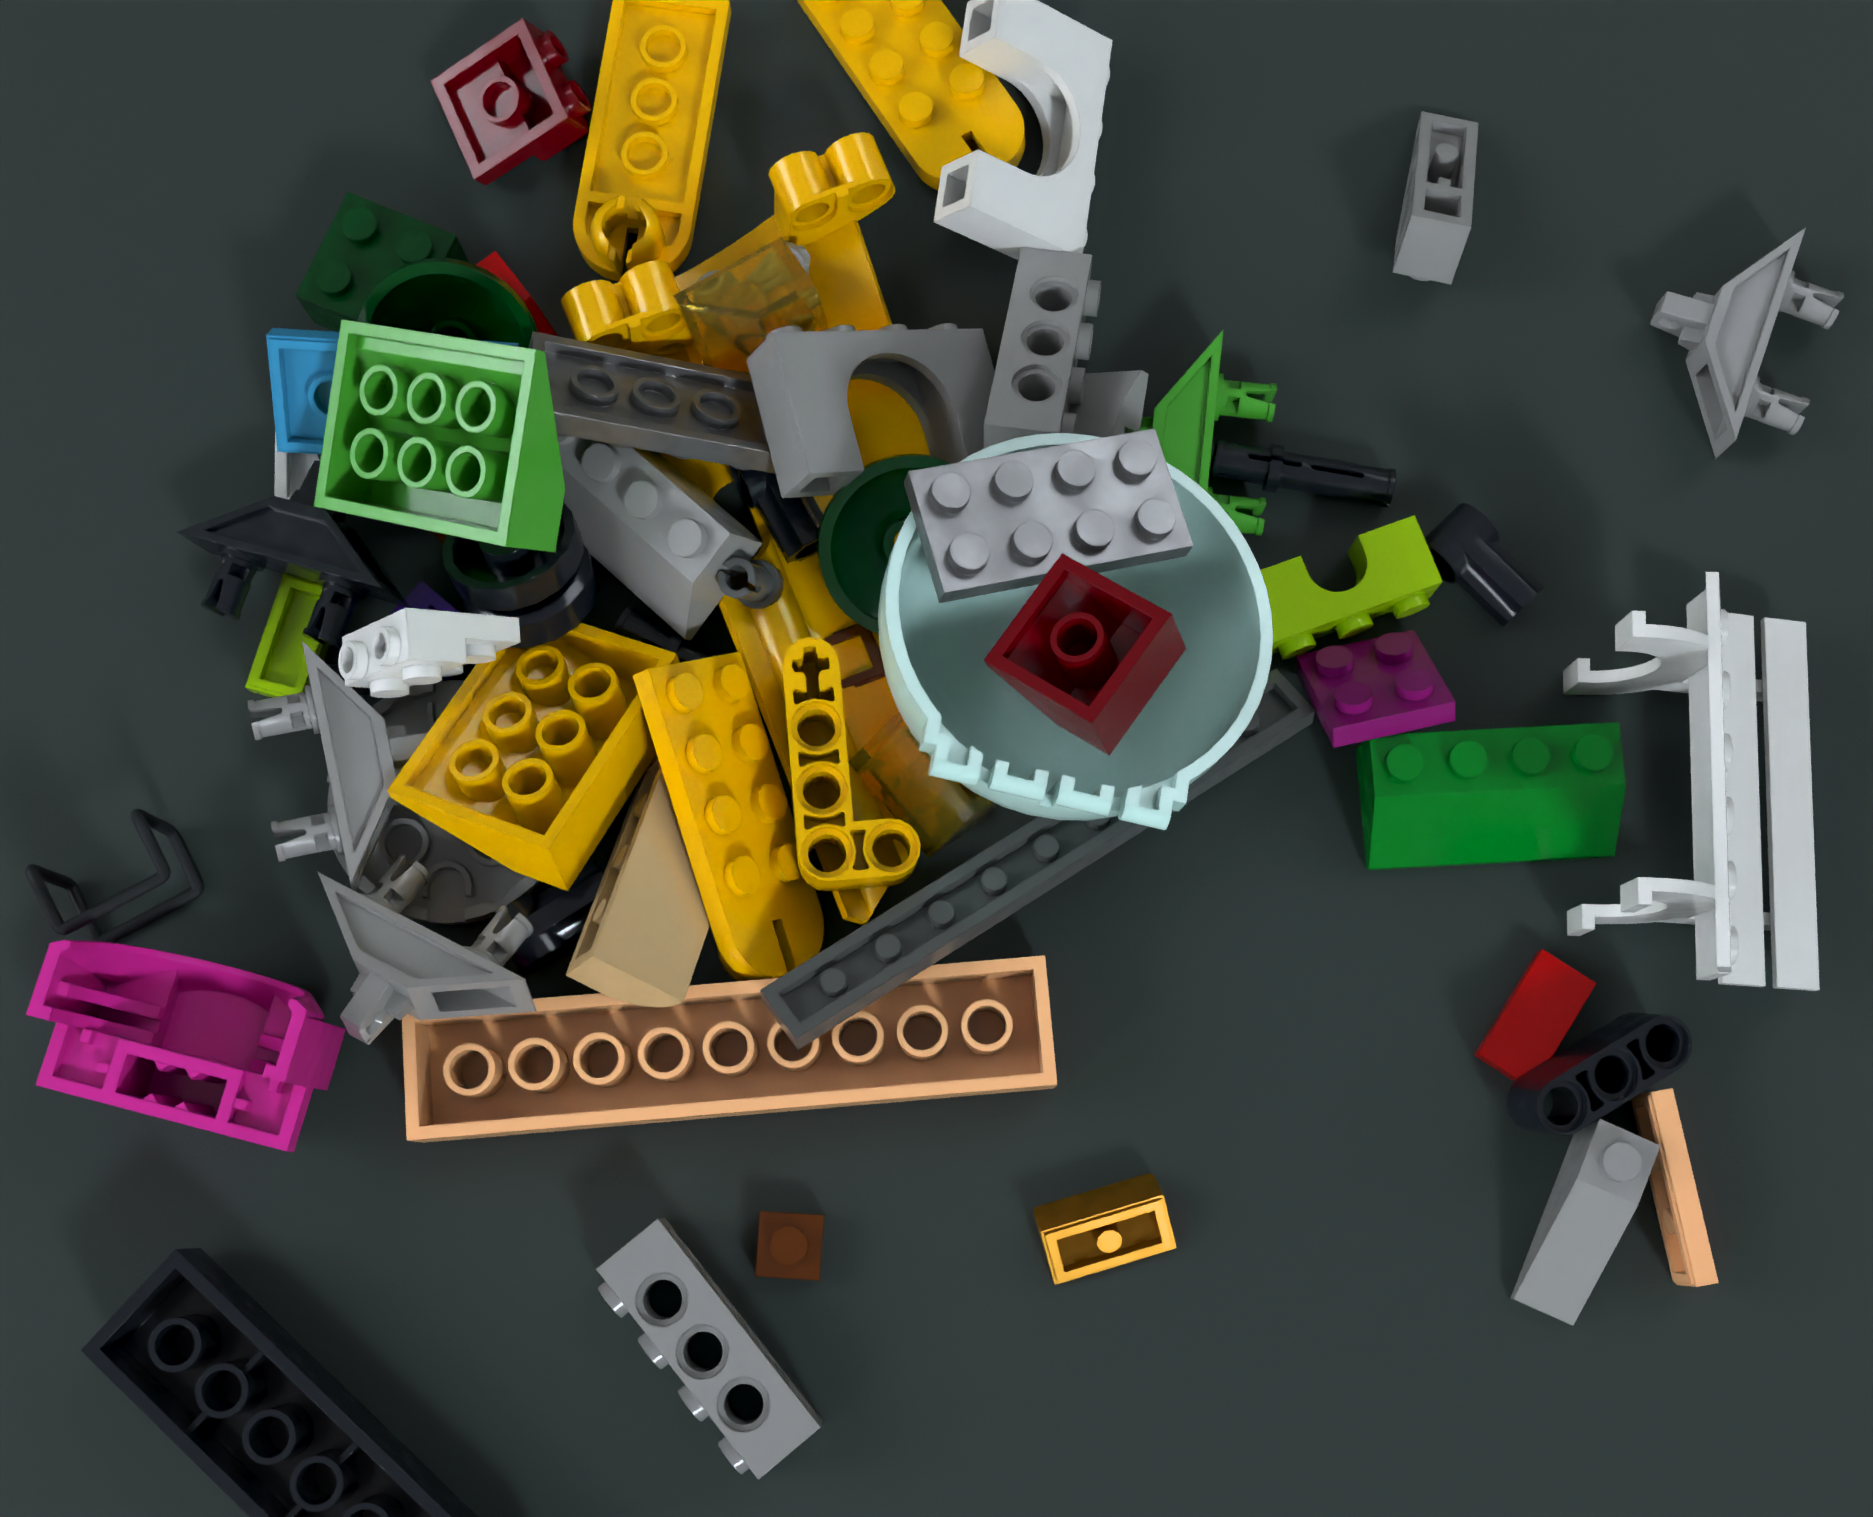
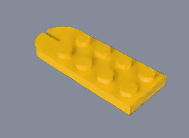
(916, 83)
(650, 132)
(732, 814)

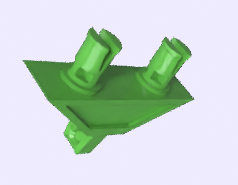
(1187, 420)

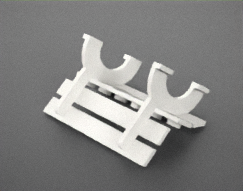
(1725, 901)

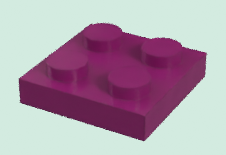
(1375, 688)

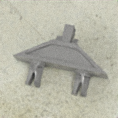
(1730, 336)
(359, 759)
(414, 968)

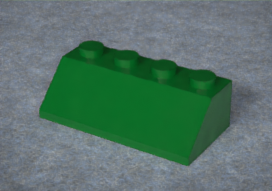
(1491, 795)

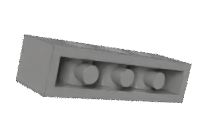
(1042, 346)
(786, 1413)

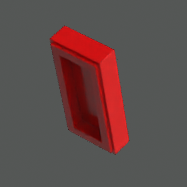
(1535, 1016)

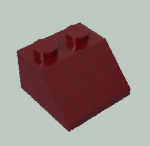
(1087, 652)

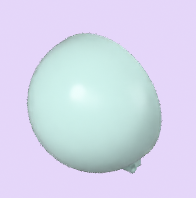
(1016, 755)

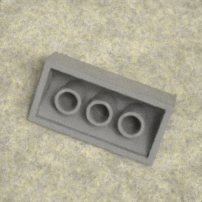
(652, 528)

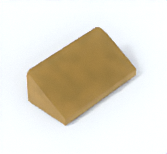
(1104, 1227)

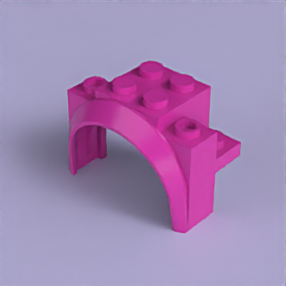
(206, 1044)

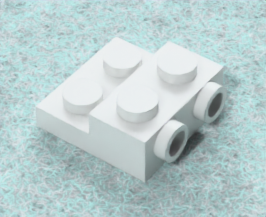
(421, 648)

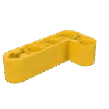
(831, 765)

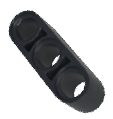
(1626, 1073)

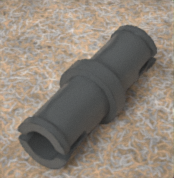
(756, 572)

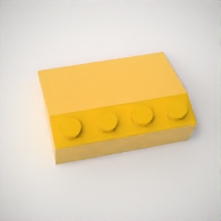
(538, 752)

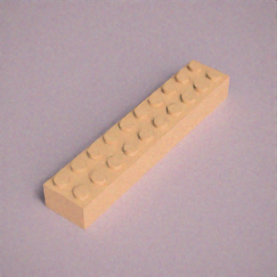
(725, 1055)

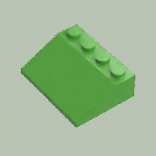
(442, 437)

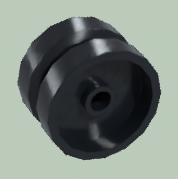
(540, 588)

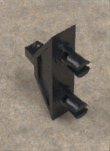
(298, 542)

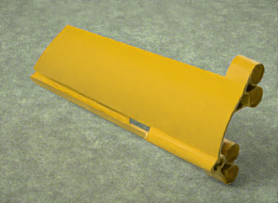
(818, 208)

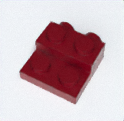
(512, 101)

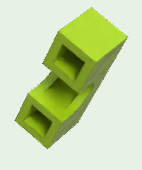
(1391, 575)

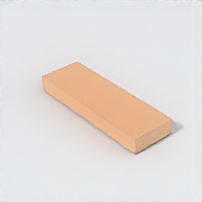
(1675, 1190)

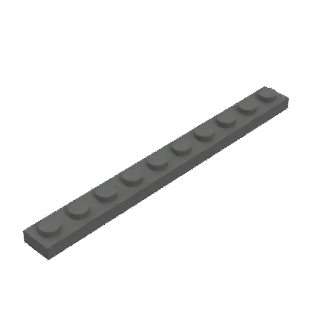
(988, 891)

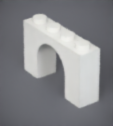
(1065, 79)

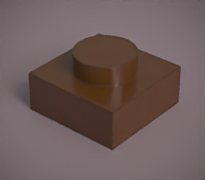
(790, 1245)

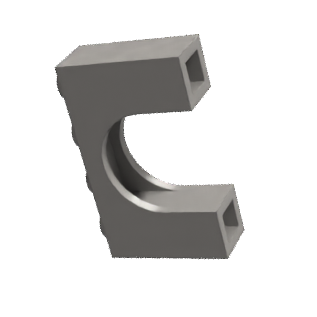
(805, 381)

